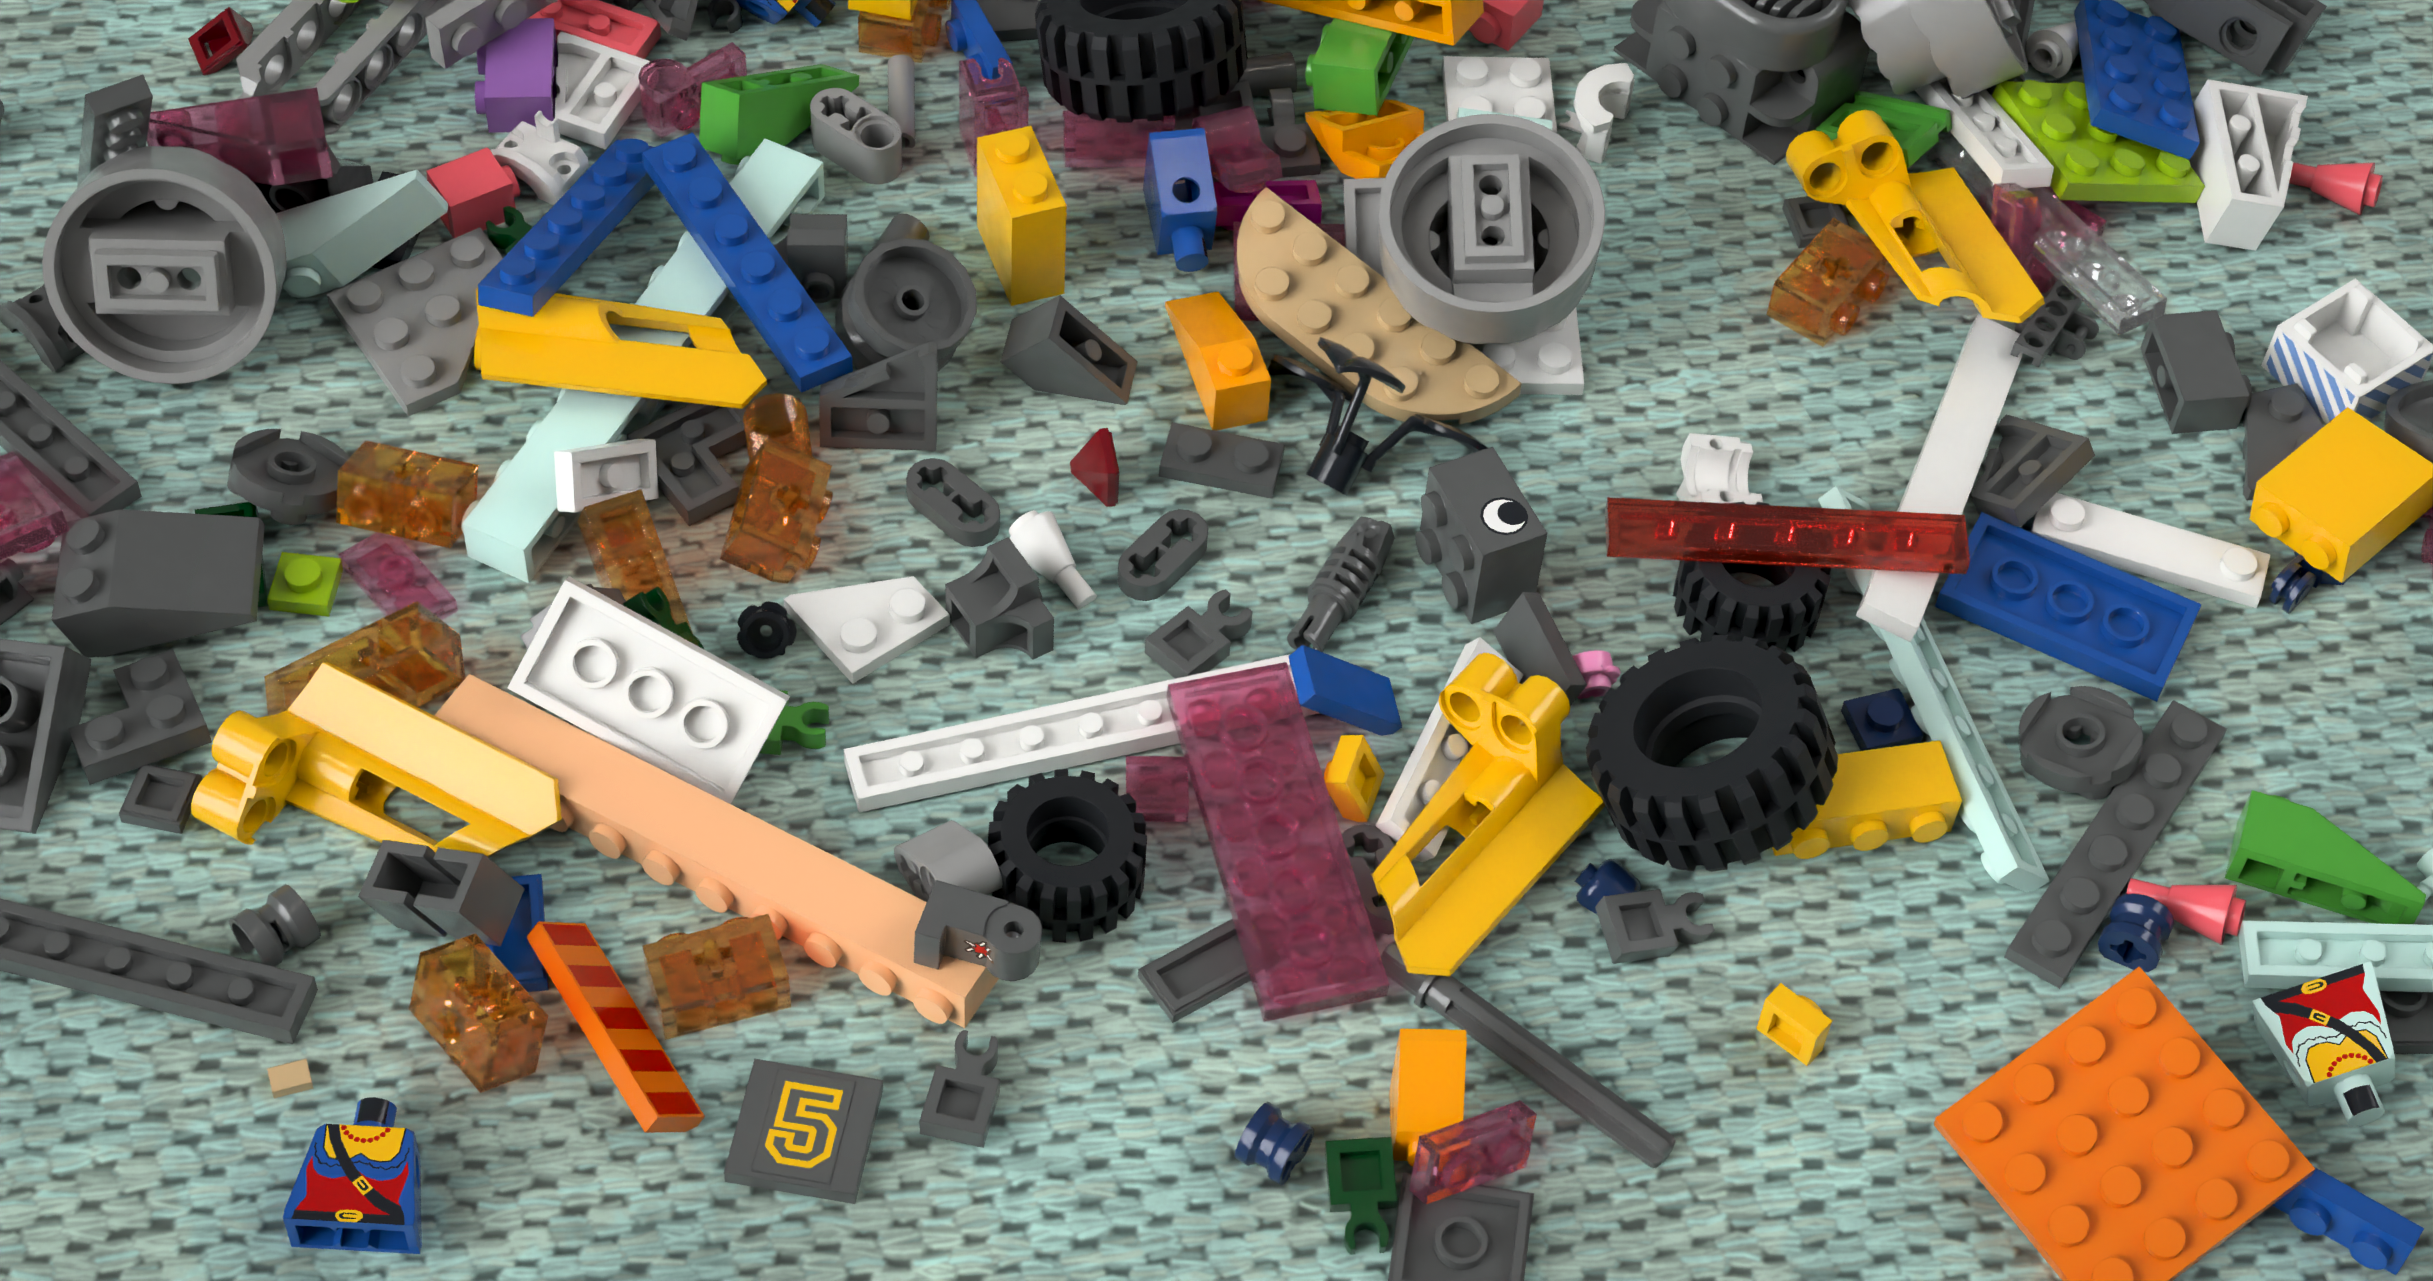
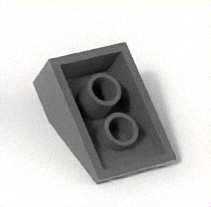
(155, 578)
(38, 703)

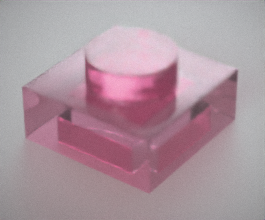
(1158, 787)

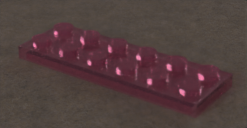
(1276, 842)

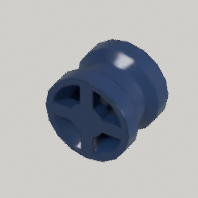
(2136, 932)
(1274, 1142)

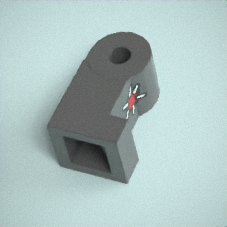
(978, 931)

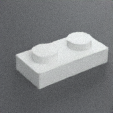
(605, 472)

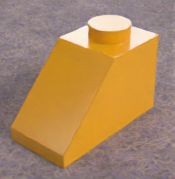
(1425, 1086)

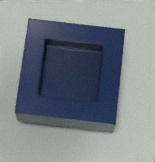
(1881, 720)

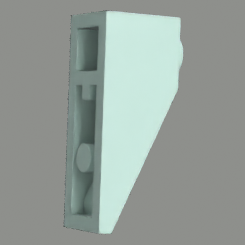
(352, 231)

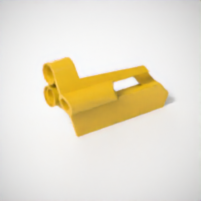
(1915, 217)
(576, 349)
(347, 751)
(1507, 802)

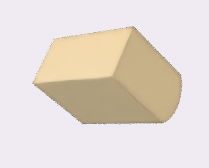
(290, 1078)

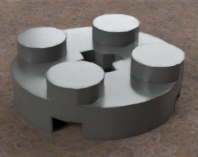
(286, 474)
(2075, 768)

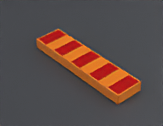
(615, 1027)

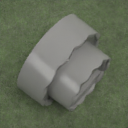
(1938, 39)
(1483, 182)
(165, 264)

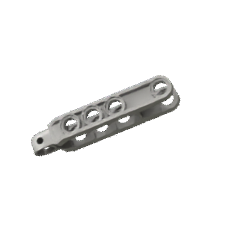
(354, 76)

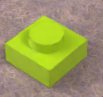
(305, 584)

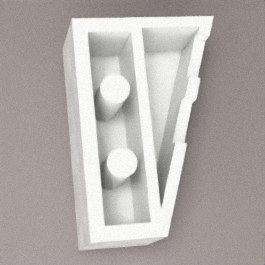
(2243, 159)

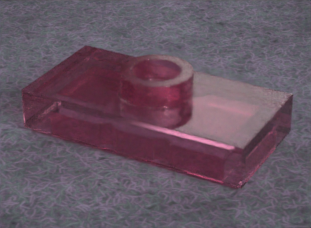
(395, 576)

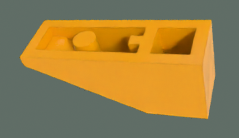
(1221, 360)

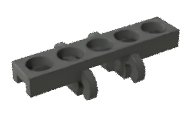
(2046, 340)

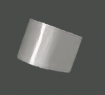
(856, 136)
(950, 856)

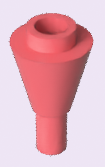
(2344, 184)
(2203, 908)

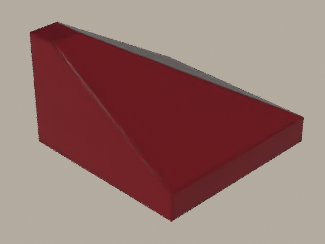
(227, 38)
(1098, 467)

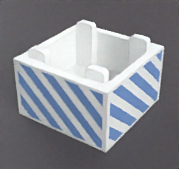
(2348, 353)

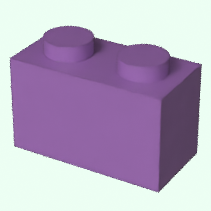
(518, 75)

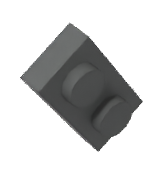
(1221, 460)

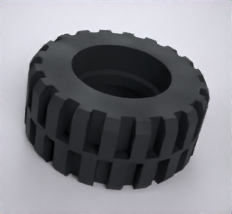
(1140, 55)
(1731, 804)

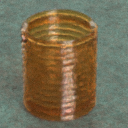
(778, 418)

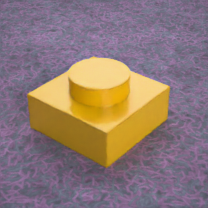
(1353, 778)
(1794, 1023)

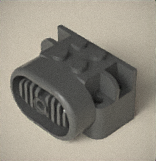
(1751, 64)

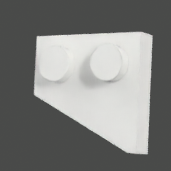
(594, 89)
(867, 622)

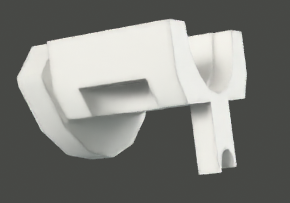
(1598, 99)
(542, 158)
(1716, 470)

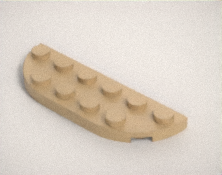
(1315, 288)

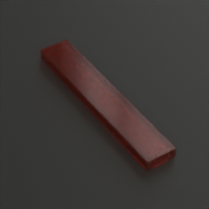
(1786, 535)

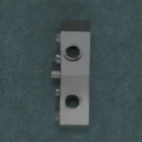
(2249, 32)

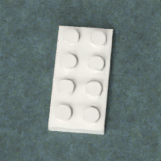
(648, 691)

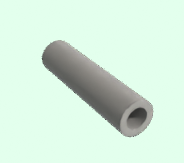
(902, 95)

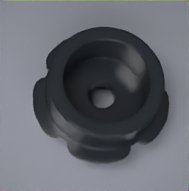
(756, 643)

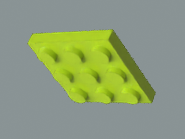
(2089, 160)

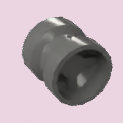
(276, 926)

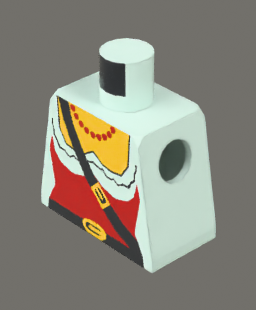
(2332, 1040)

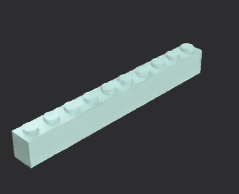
(518, 516)

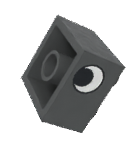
(1480, 535)

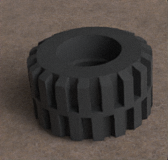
(1774, 614)
(1079, 813)

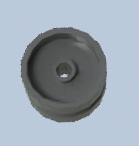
(904, 298)

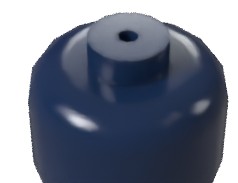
(1606, 880)

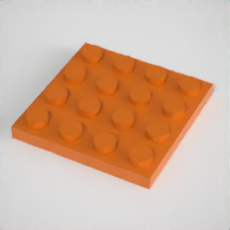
(2123, 1142)

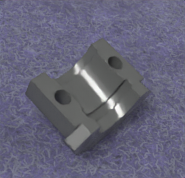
(39, 324)

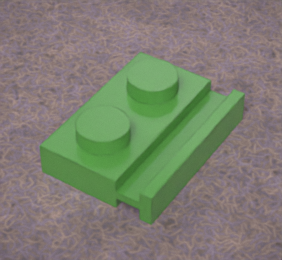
(1911, 123)

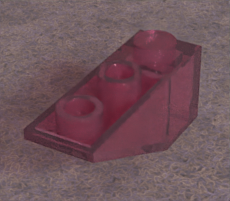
(264, 136)

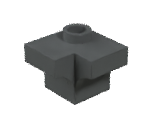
(817, 253)
(1000, 605)

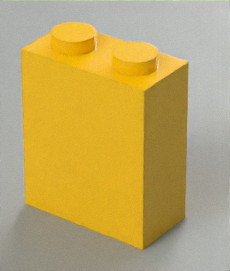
(1021, 215)
(2343, 495)

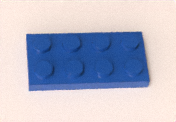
(2136, 77)
(2070, 606)

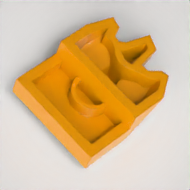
(1367, 143)

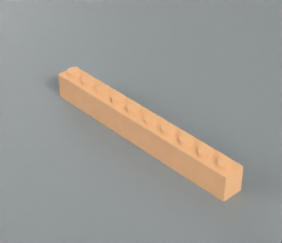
(725, 854)

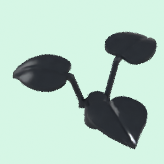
(1340, 450)

